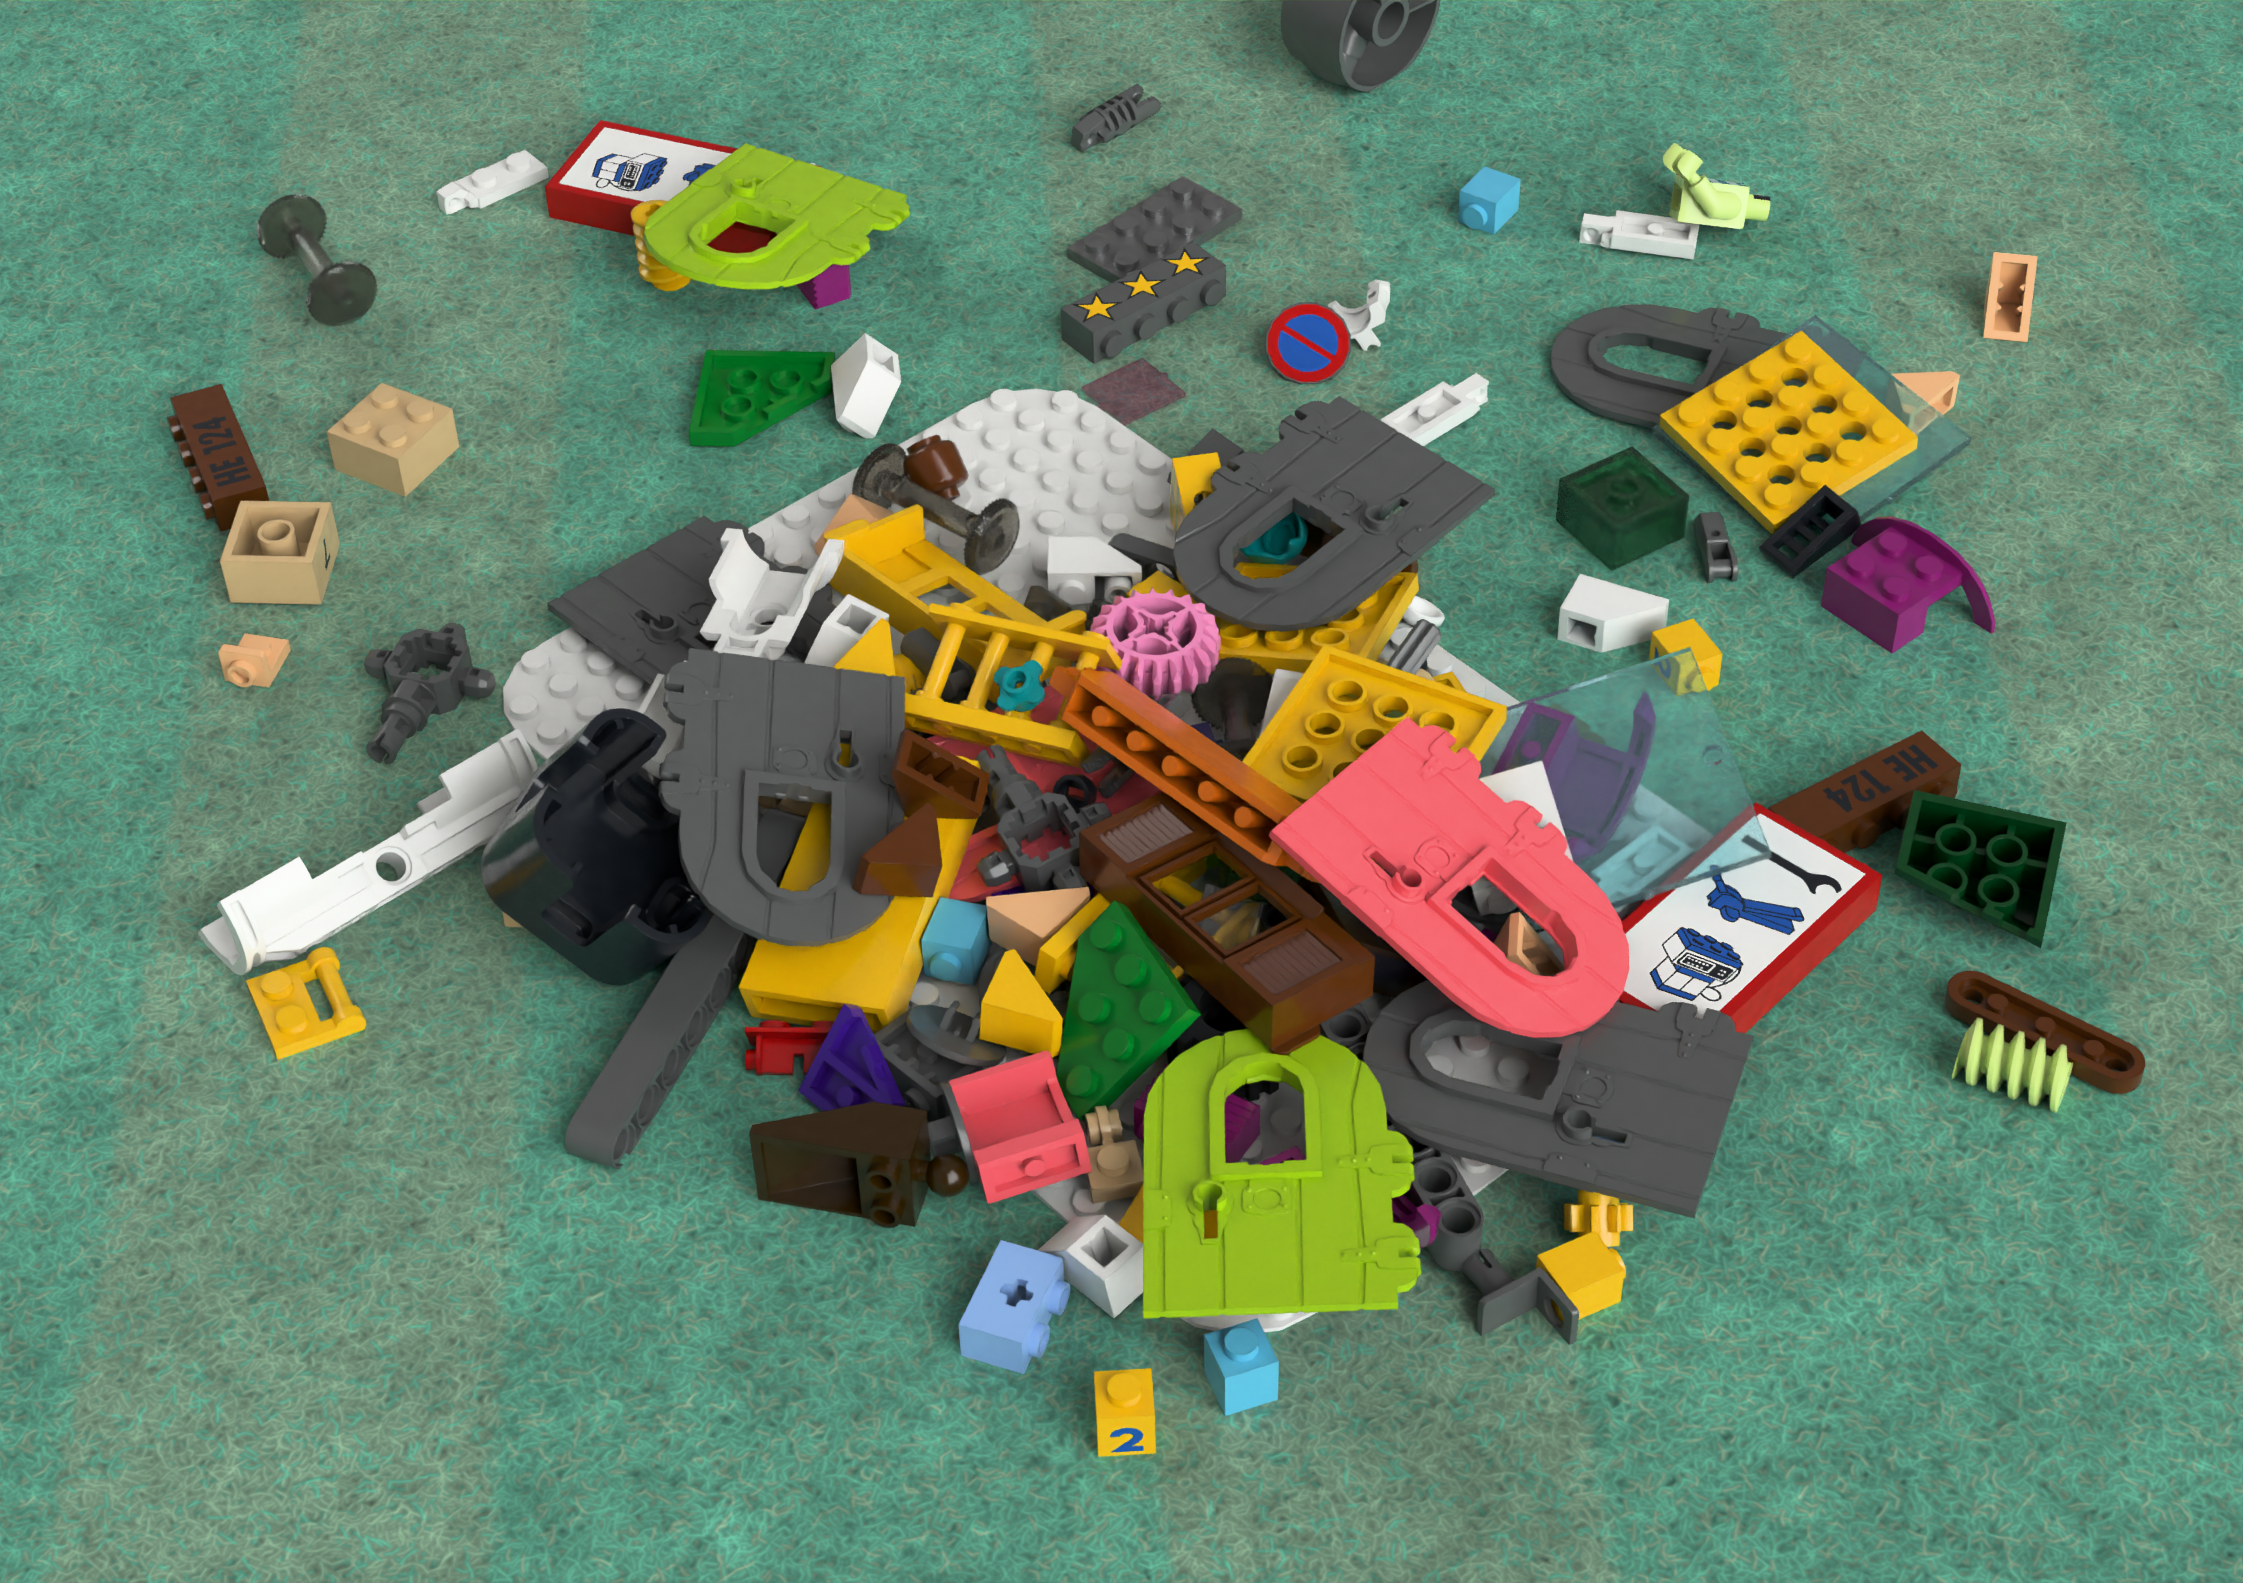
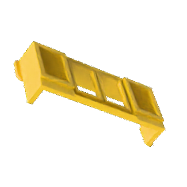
(895, 564)

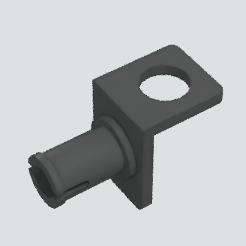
(1510, 1297)

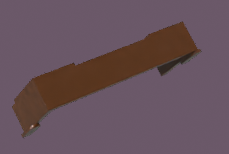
(1272, 983)

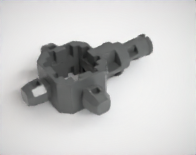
(415, 698)
(1024, 815)

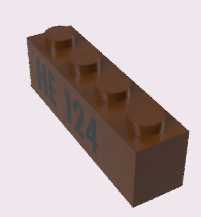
(217, 452)
(1872, 794)

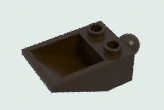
(854, 1163)

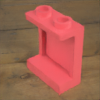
(1020, 1127)

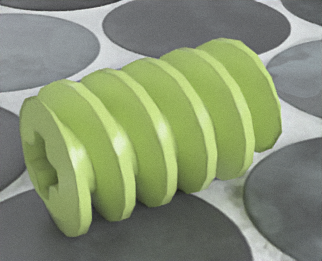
(2014, 1064)

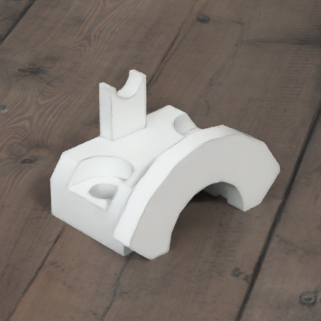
(1364, 318)

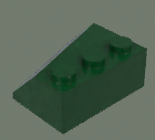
(1983, 860)

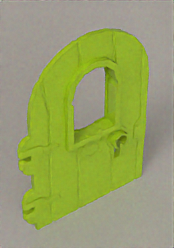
(811, 209)
(1288, 1231)

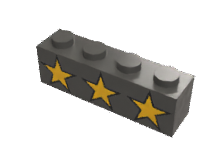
(1143, 303)

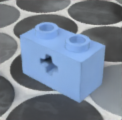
(1013, 1307)

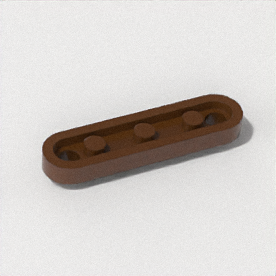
(2088, 1047)

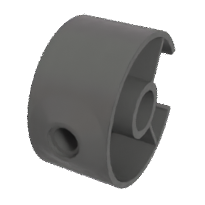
(1357, 40)

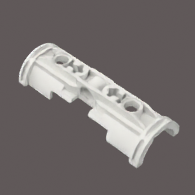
(745, 599)
(292, 911)

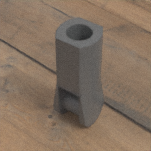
(1715, 547)
(921, 649)

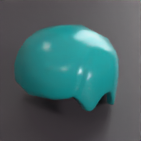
(1280, 542)

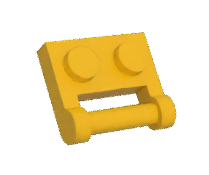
(289, 1011)

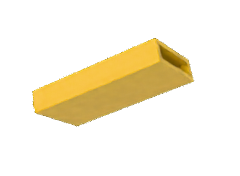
(867, 970)

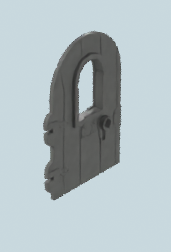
(1642, 397)
(1339, 475)
(672, 593)
(777, 734)
(1630, 1077)

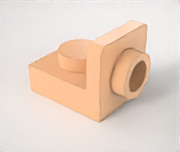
(253, 660)

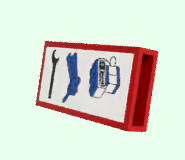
(631, 165)
(1750, 931)

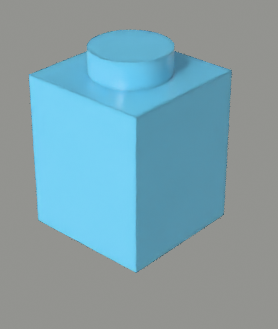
(1489, 200)
(956, 941)
(1241, 1366)

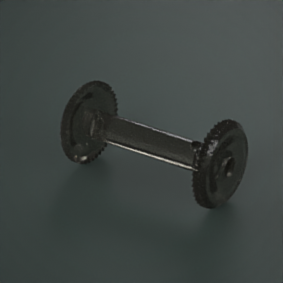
(340, 290)
(988, 534)
(1234, 702)

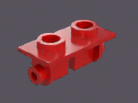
(779, 1045)

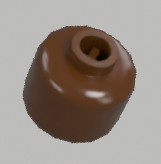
(936, 466)

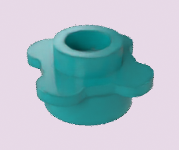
(1026, 696)

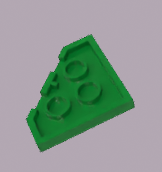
(754, 390)
(1119, 1011)

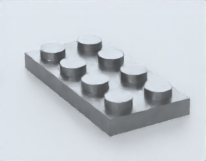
(1154, 229)

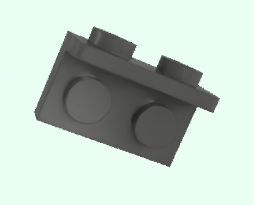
(918, 1068)

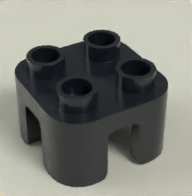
(596, 855)

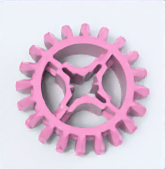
(1161, 641)

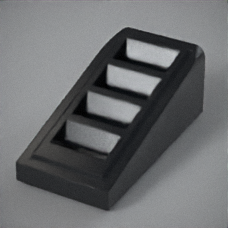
(1823, 502)

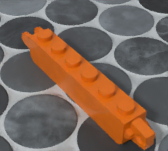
(1178, 760)

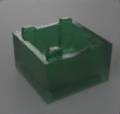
(1622, 508)

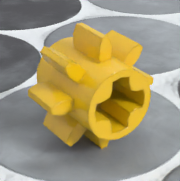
(1598, 1214)

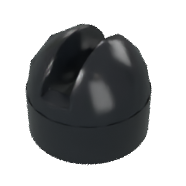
(1079, 782)

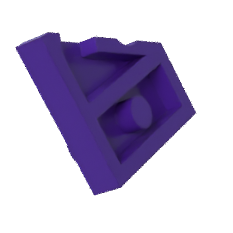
(850, 1067)

